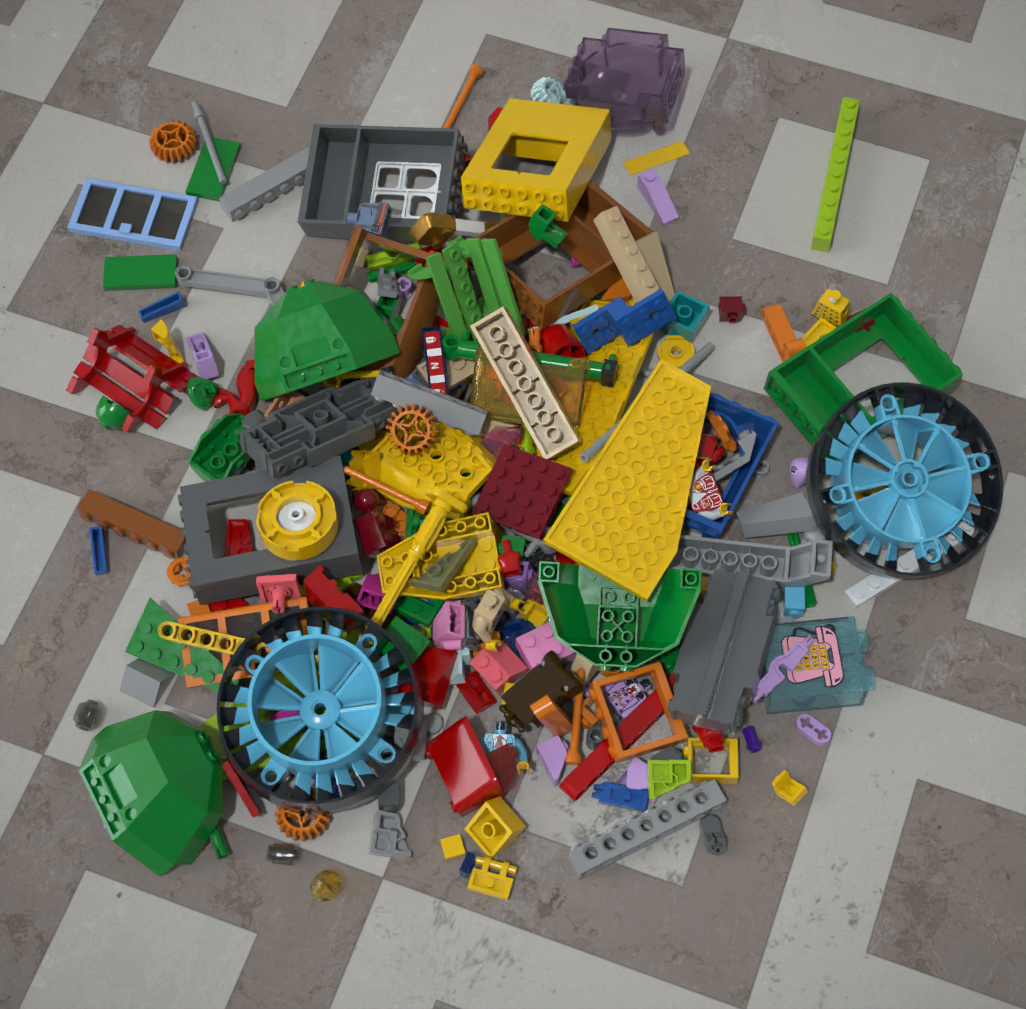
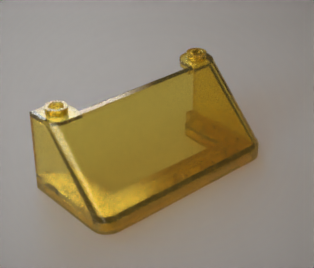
(570, 385)

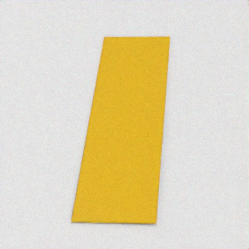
(656, 158)

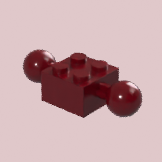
(374, 529)

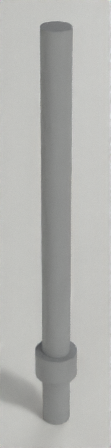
(200, 118)

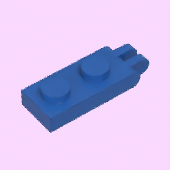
(621, 796)

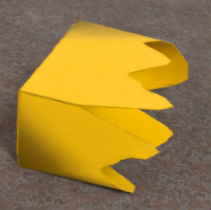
(368, 466)

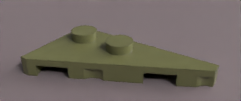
(444, 569)

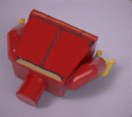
(709, 449)

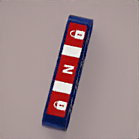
(435, 359)

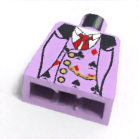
(625, 696)

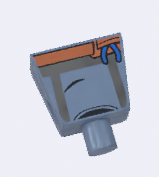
(372, 217)

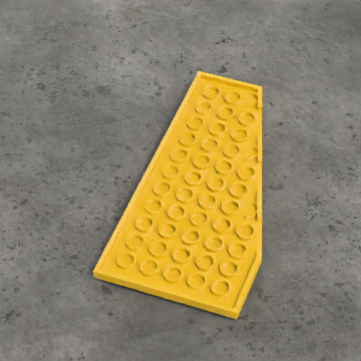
(603, 406)
(636, 493)

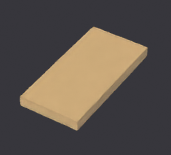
(653, 254)

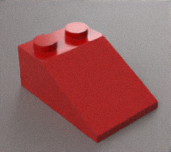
(434, 673)

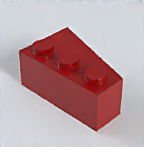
(324, 593)

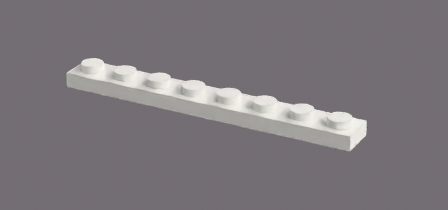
(875, 585)

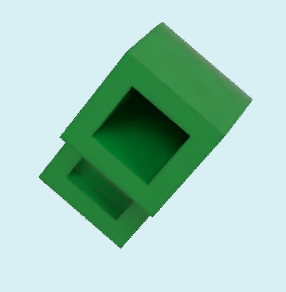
(542, 226)

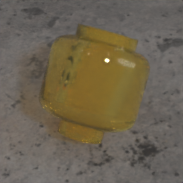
(325, 885)

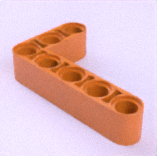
(551, 716)

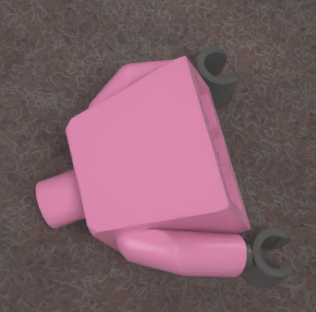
(450, 625)

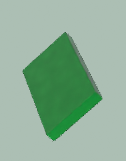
(204, 179)
(140, 272)

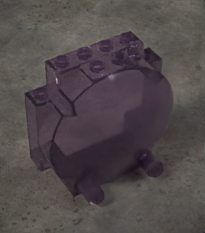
(629, 75)

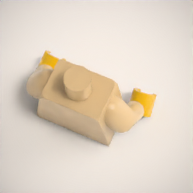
(489, 613)

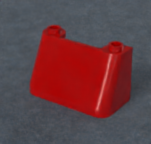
(464, 767)

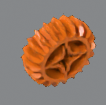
(172, 136)
(420, 433)
(304, 830)

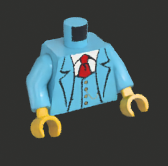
(499, 738)

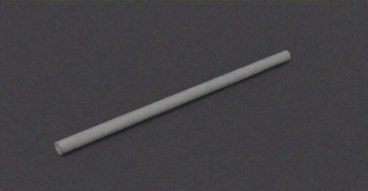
(686, 367)

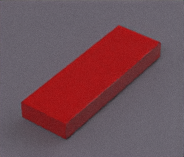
(241, 789)

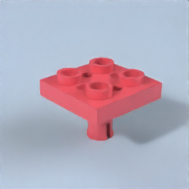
(278, 589)

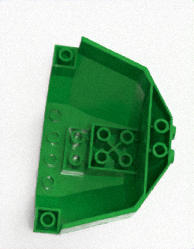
(318, 335)
(609, 622)
(155, 787)

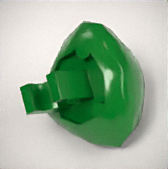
(201, 392)

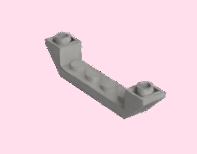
(746, 442)

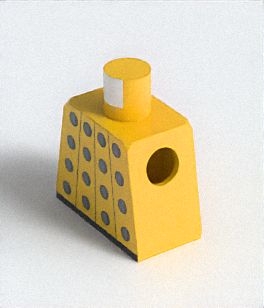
(832, 308)

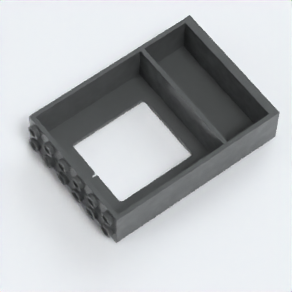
(236, 575)

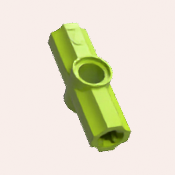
(387, 258)

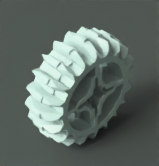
(549, 91)

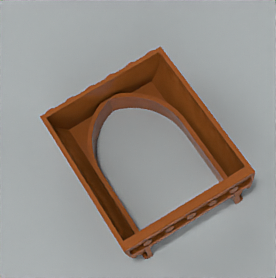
(420, 313)

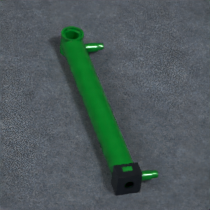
(457, 347)

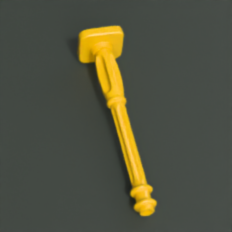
(422, 541)

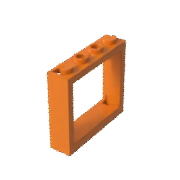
(608, 729)

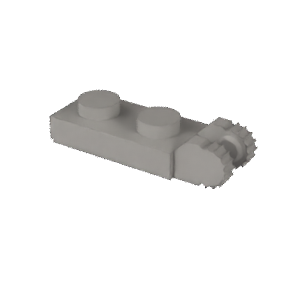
(387, 283)

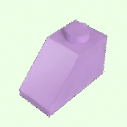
(553, 755)

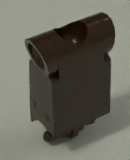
(543, 679)

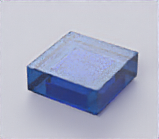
(467, 865)

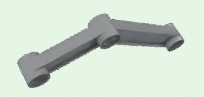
(229, 283)

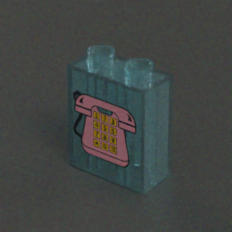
(829, 673)

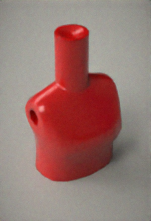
(509, 561)

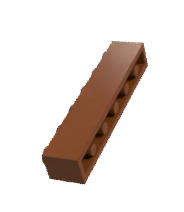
(132, 524)

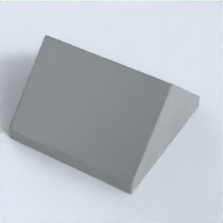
(145, 681)

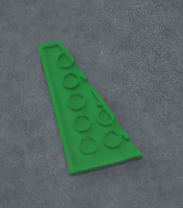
(168, 655)

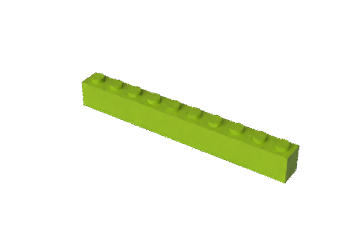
(835, 175)

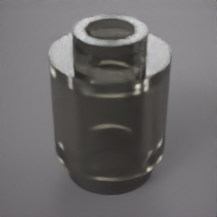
(282, 854)

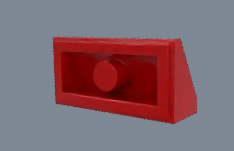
(476, 693)

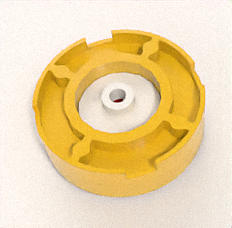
(297, 520)

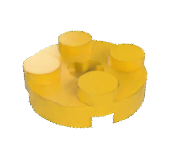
(677, 343)

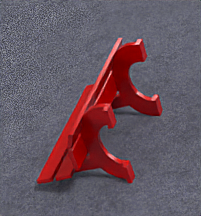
(159, 369)

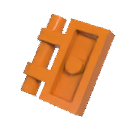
(722, 431)

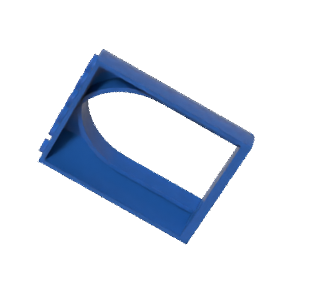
(737, 420)

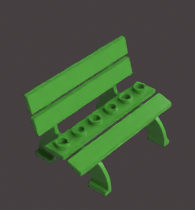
(491, 277)

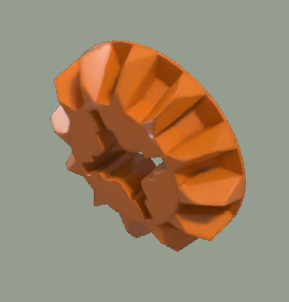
(174, 569)

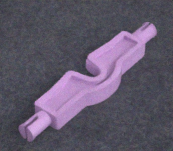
(788, 661)

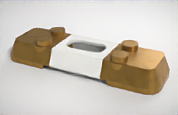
(440, 229)

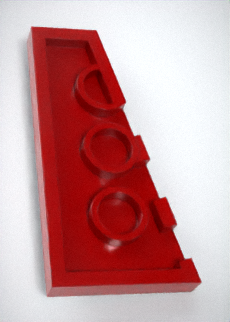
(237, 538)

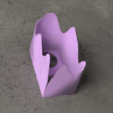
(636, 776)

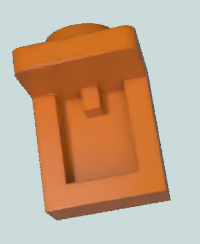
(587, 718)

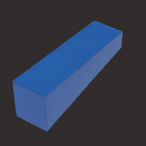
(162, 307)
(98, 550)

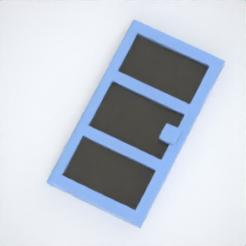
(133, 214)

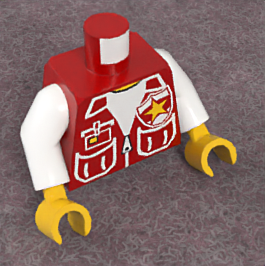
(705, 495)

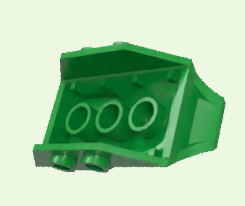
(219, 450)

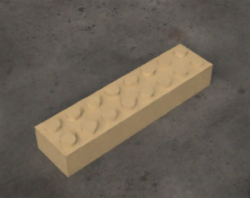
(525, 383)

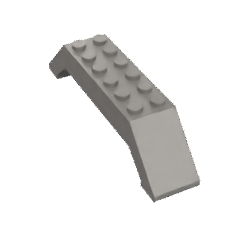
(789, 566)

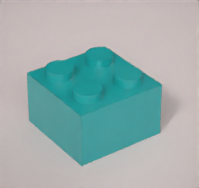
(689, 314)

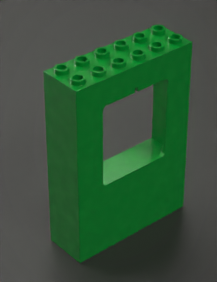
(812, 392)

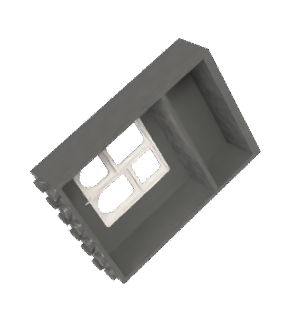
(347, 166)

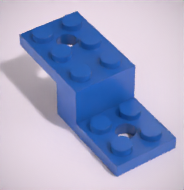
(627, 322)

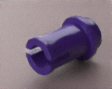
(751, 738)

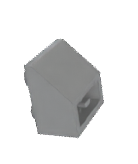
(397, 736)

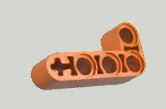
(781, 332)

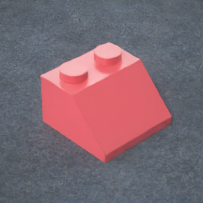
(498, 667)

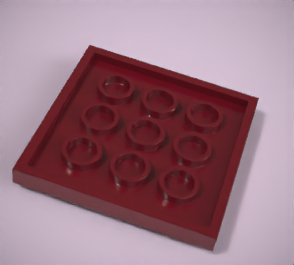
(523, 491)

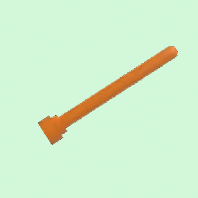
(475, 72)
(420, 505)
(573, 756)

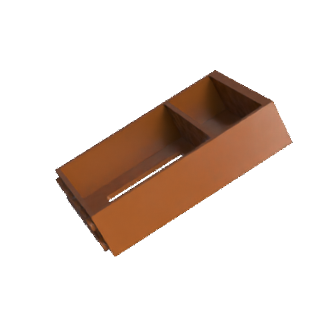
(581, 243)

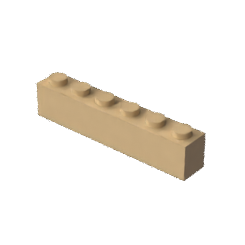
(626, 254)

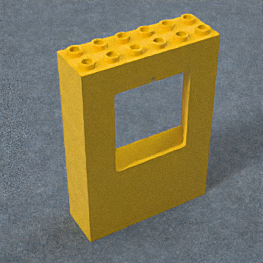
(537, 131)

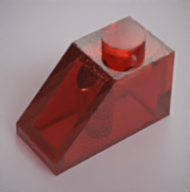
(503, 764)

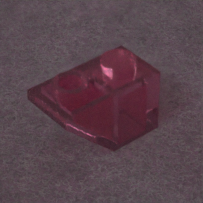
(501, 435)

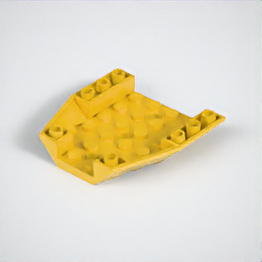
(416, 473)

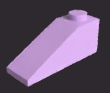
(657, 197)
(202, 356)

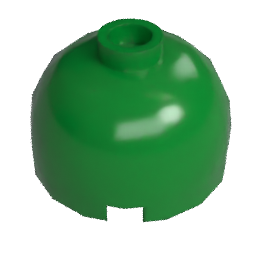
(110, 414)

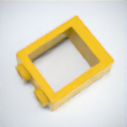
(730, 745)

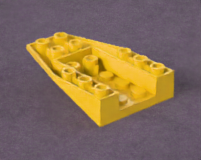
(474, 576)

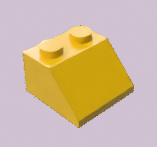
(495, 827)

